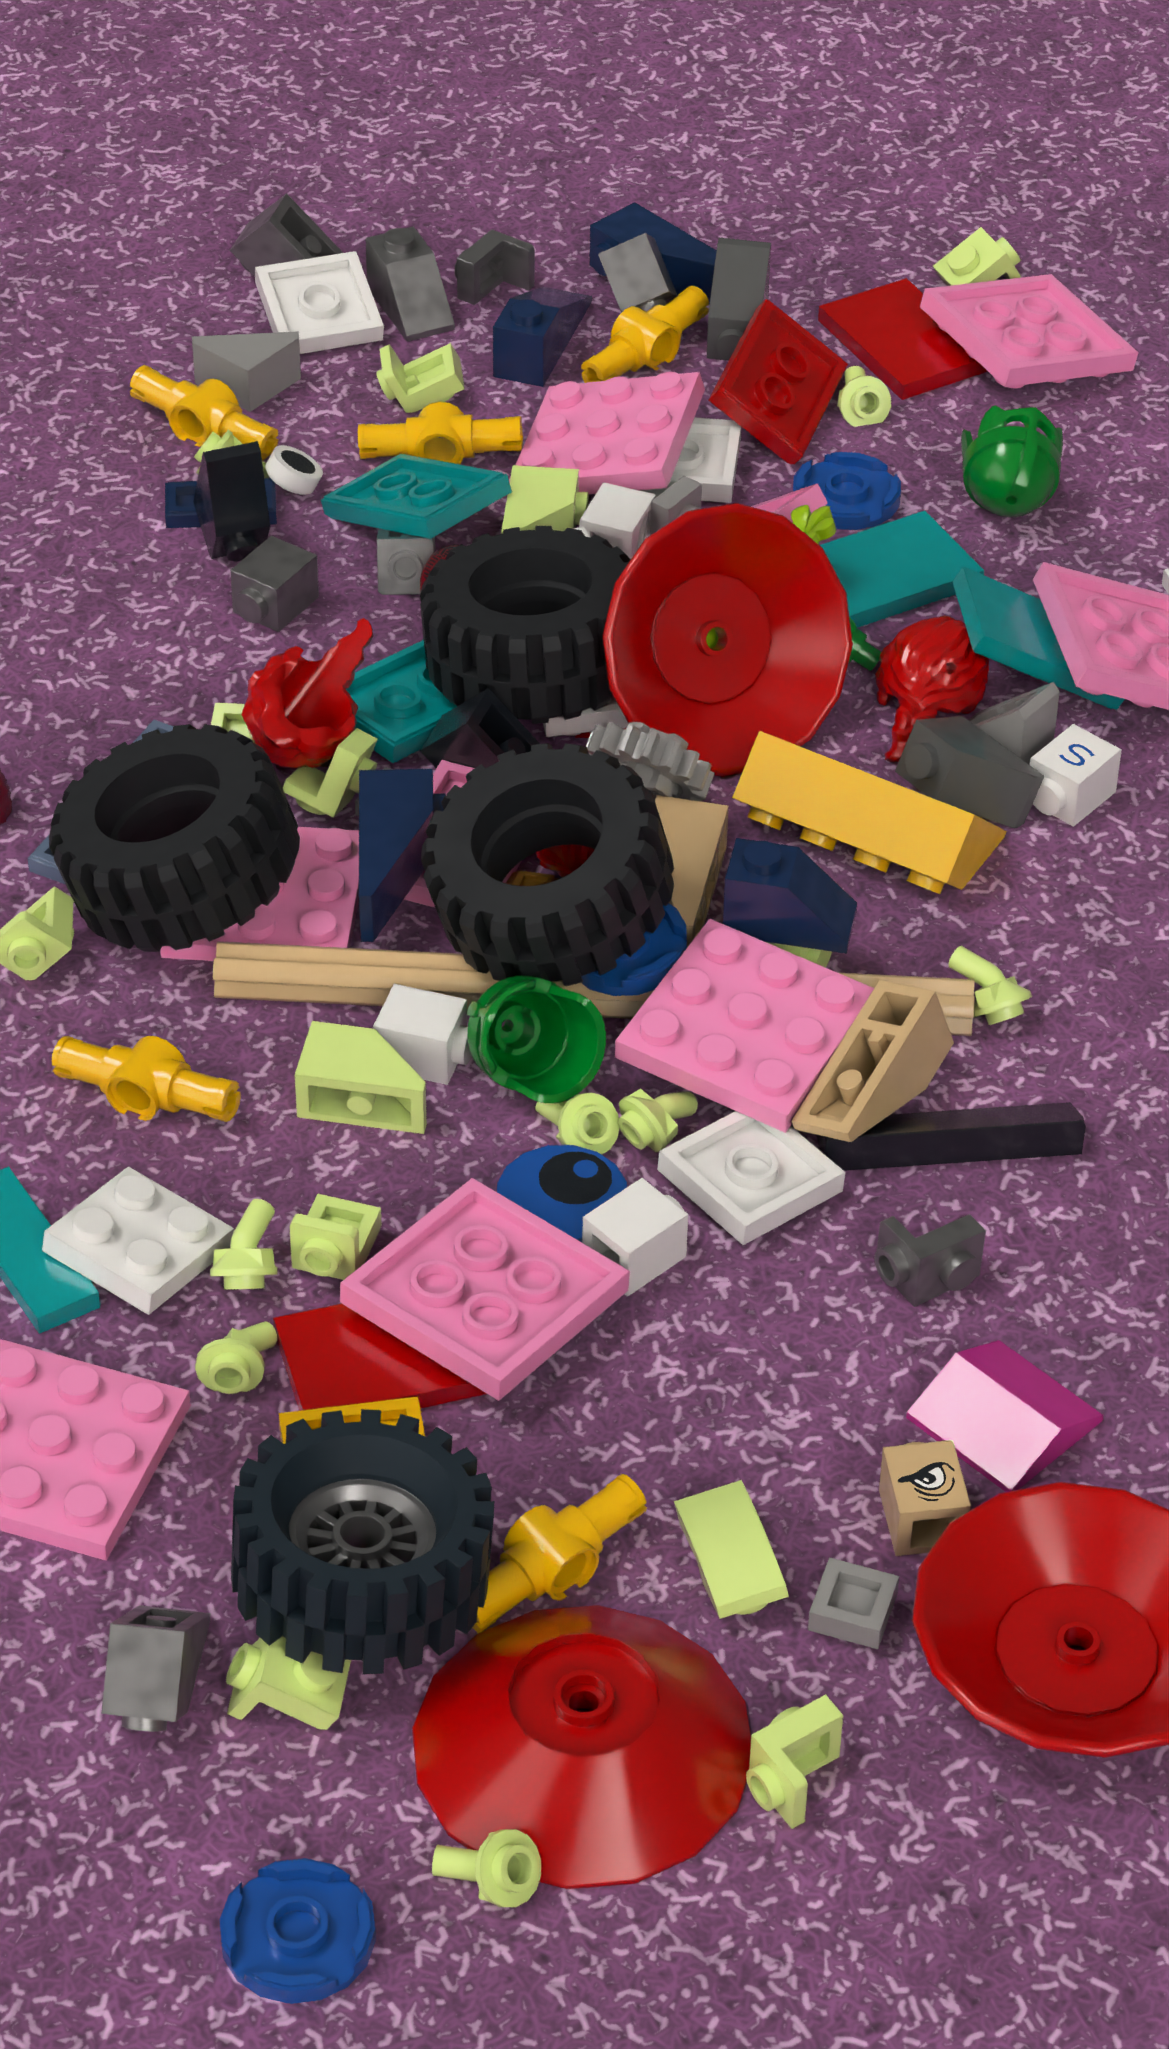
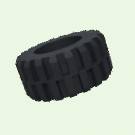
(522, 620)
(534, 805)
(174, 837)

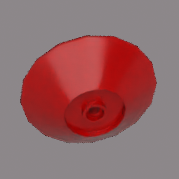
(776, 623)
(1047, 1574)
(597, 1789)

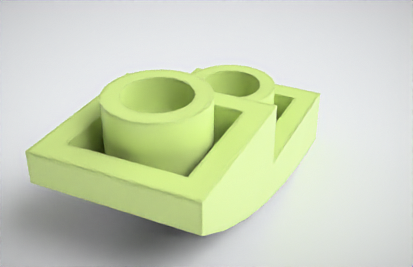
(731, 1550)

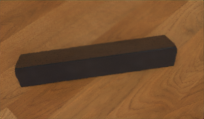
(962, 1137)

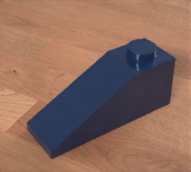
(685, 257)
(535, 333)
(392, 829)

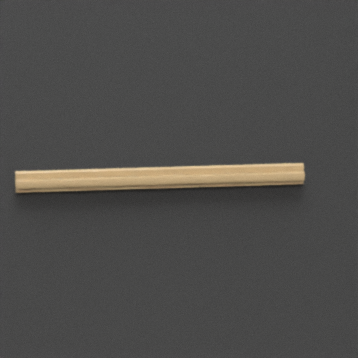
(368, 975)

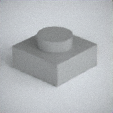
(675, 501)
(853, 1603)

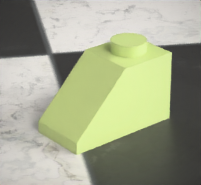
(544, 498)
(358, 1080)

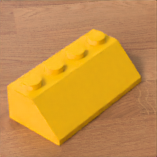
(864, 812)

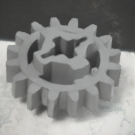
(656, 758)

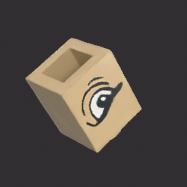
(921, 1493)

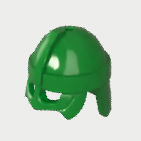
(1012, 466)
(548, 1038)

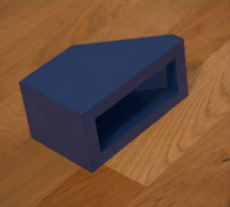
(786, 898)

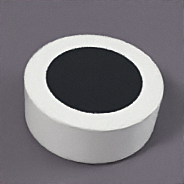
(293, 470)

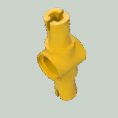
(646, 337)
(200, 409)
(459, 434)
(146, 1078)
(558, 1549)

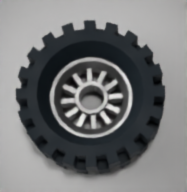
(361, 1541)

